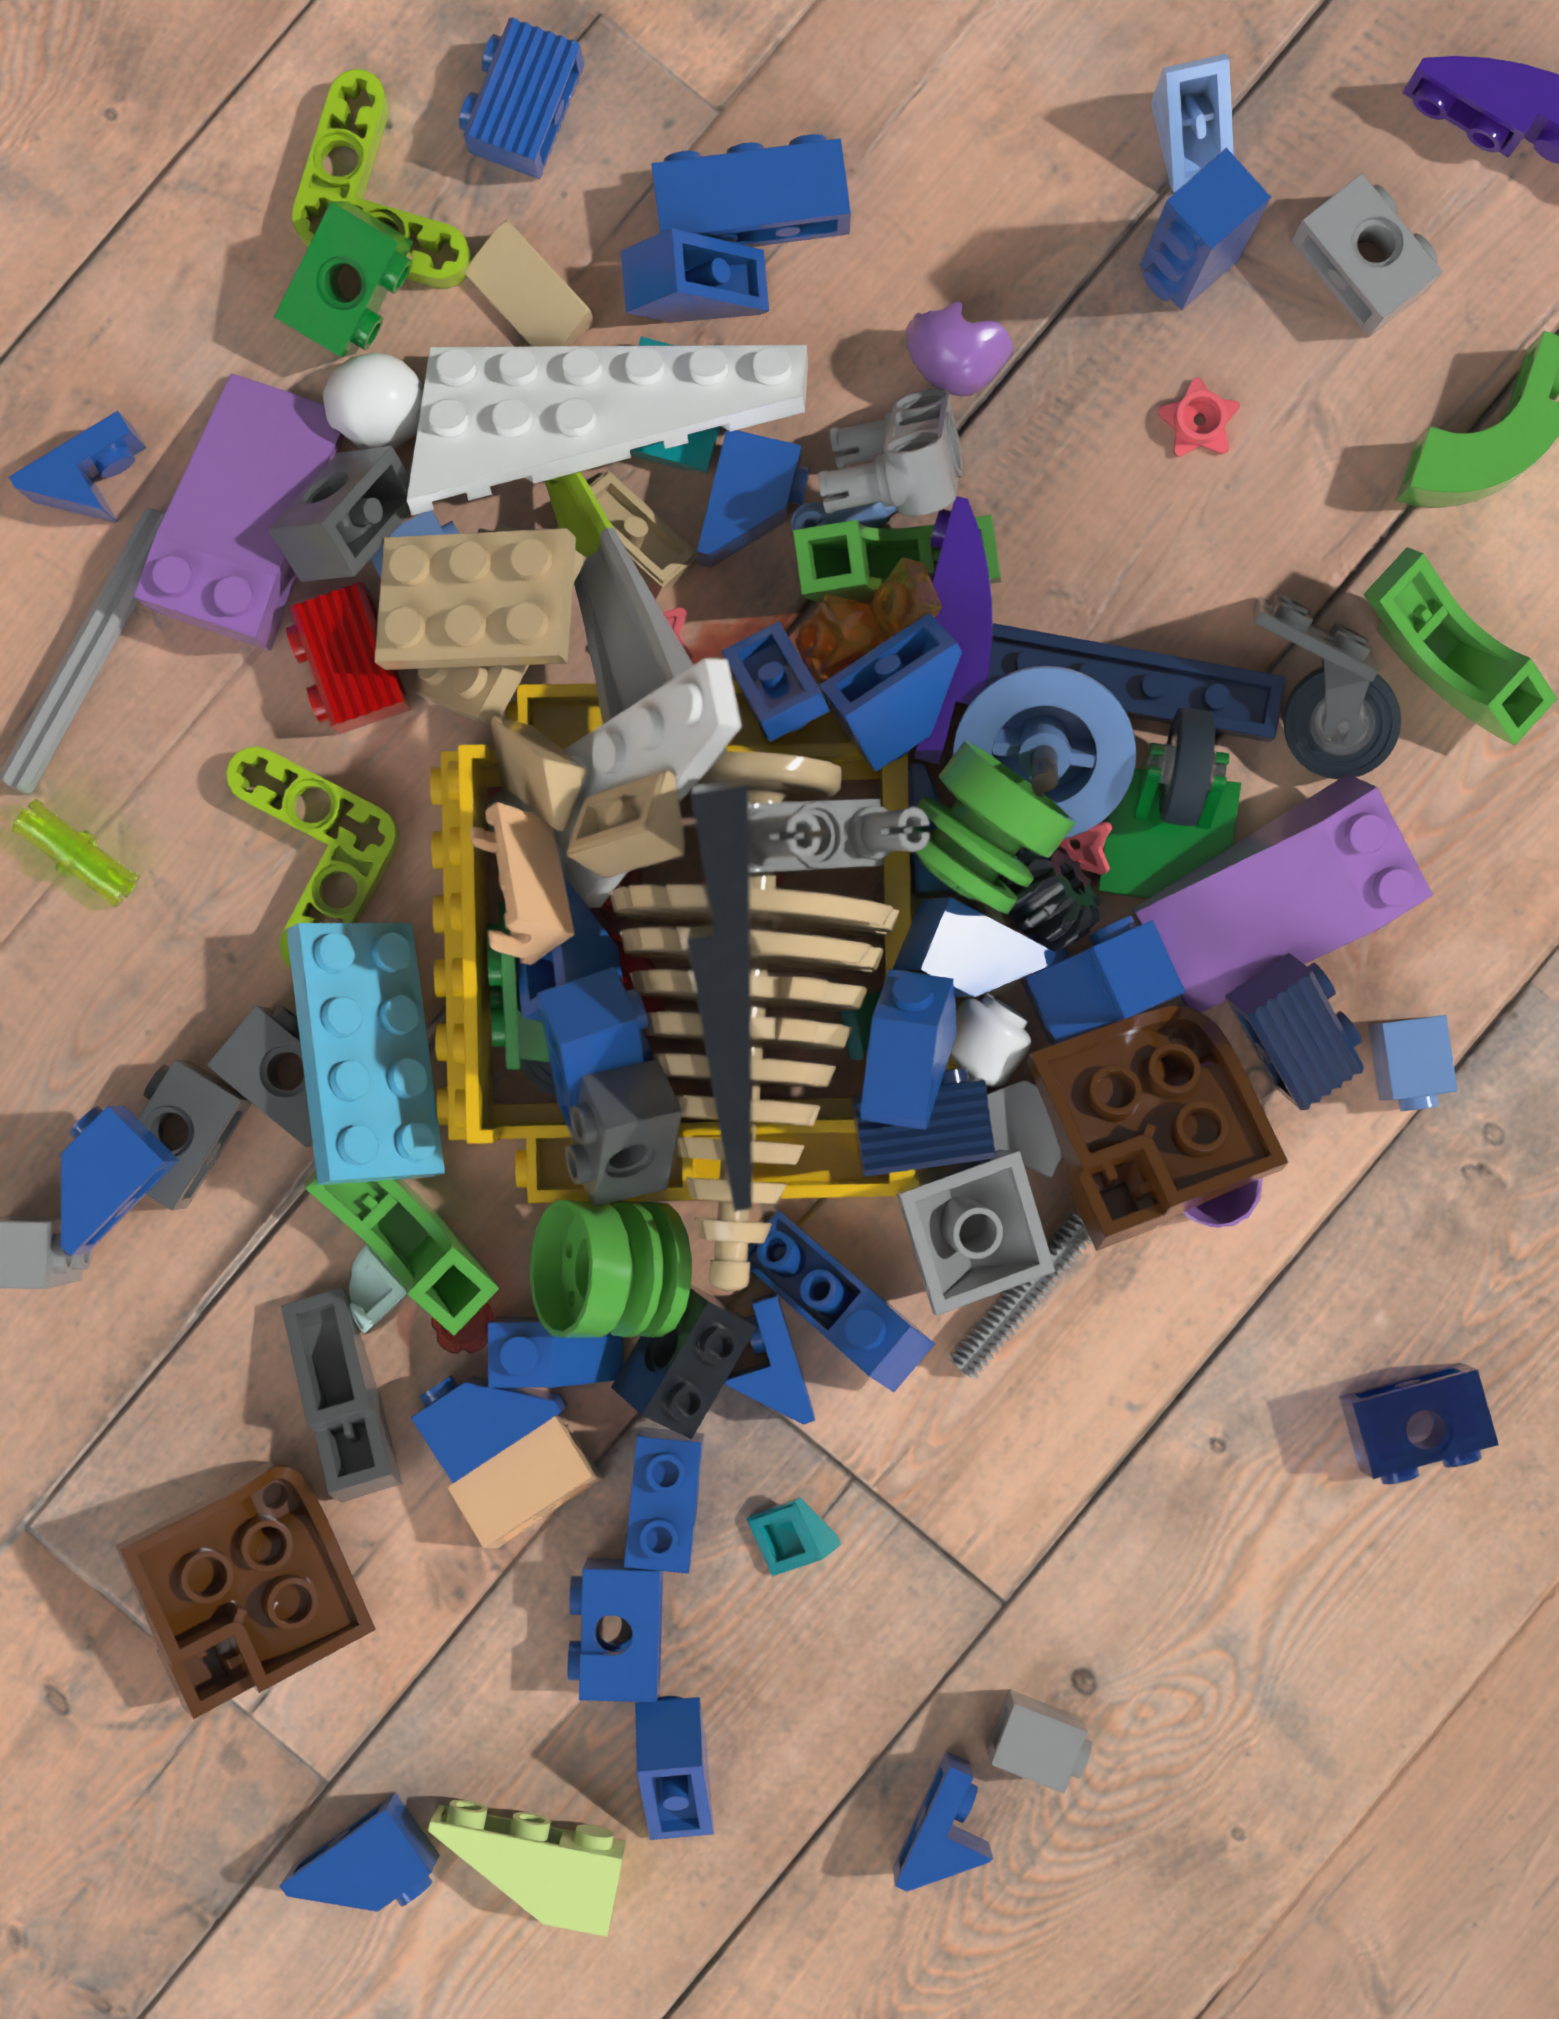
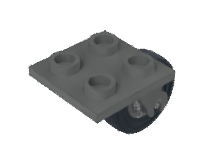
(1341, 713)

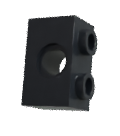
(681, 1373)

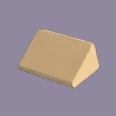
(528, 290)
(651, 543)
(537, 770)
(629, 826)

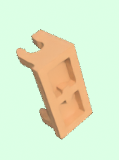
(530, 882)
(524, 1483)

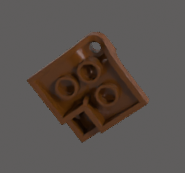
(1152, 1121)
(244, 1588)

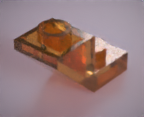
(848, 630)

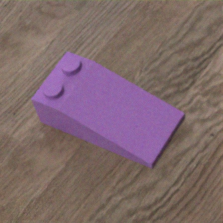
(214, 547)
(1291, 888)

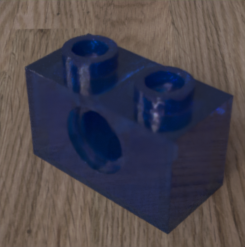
(1381, 1413)

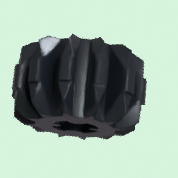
(1057, 903)

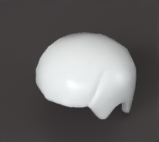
(374, 400)

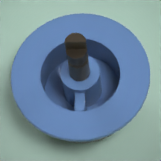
(1059, 736)

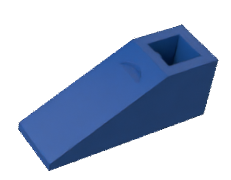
(838, 1303)

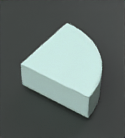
(372, 1289)

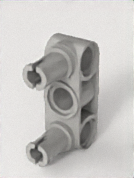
(913, 455)
(830, 834)

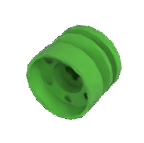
(987, 828)
(610, 1269)

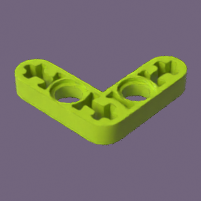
(320, 188)
(341, 854)

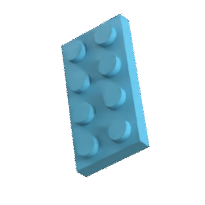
(364, 1052)

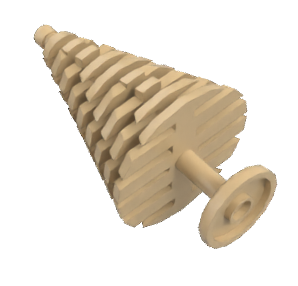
(785, 938)

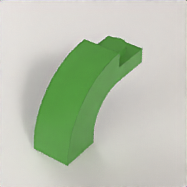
(1467, 467)
(857, 559)
(1453, 653)
(415, 1244)

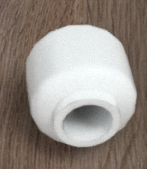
(989, 1040)

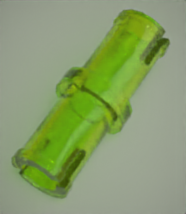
(75, 853)

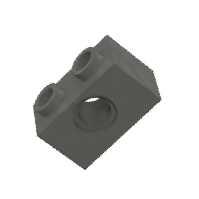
(344, 514)
(251, 1062)
(211, 1115)
(623, 1133)

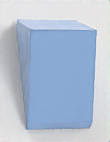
(1193, 115)

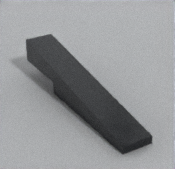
(723, 970)

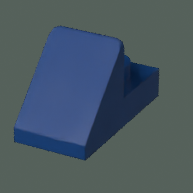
(67, 473)
(775, 681)
(779, 1380)
(934, 1845)

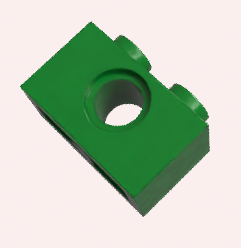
(313, 298)

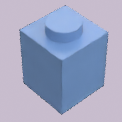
(1413, 1061)

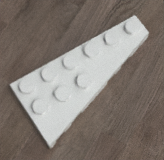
(576, 408)
(671, 729)

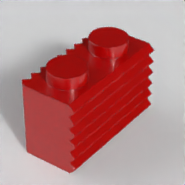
(339, 642)

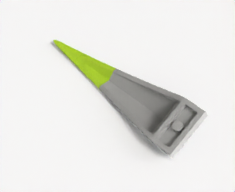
(623, 624)

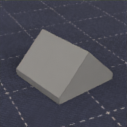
(974, 1229)

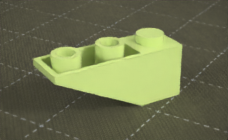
(549, 1871)

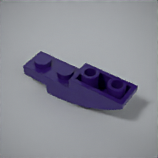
(1491, 101)
(966, 614)

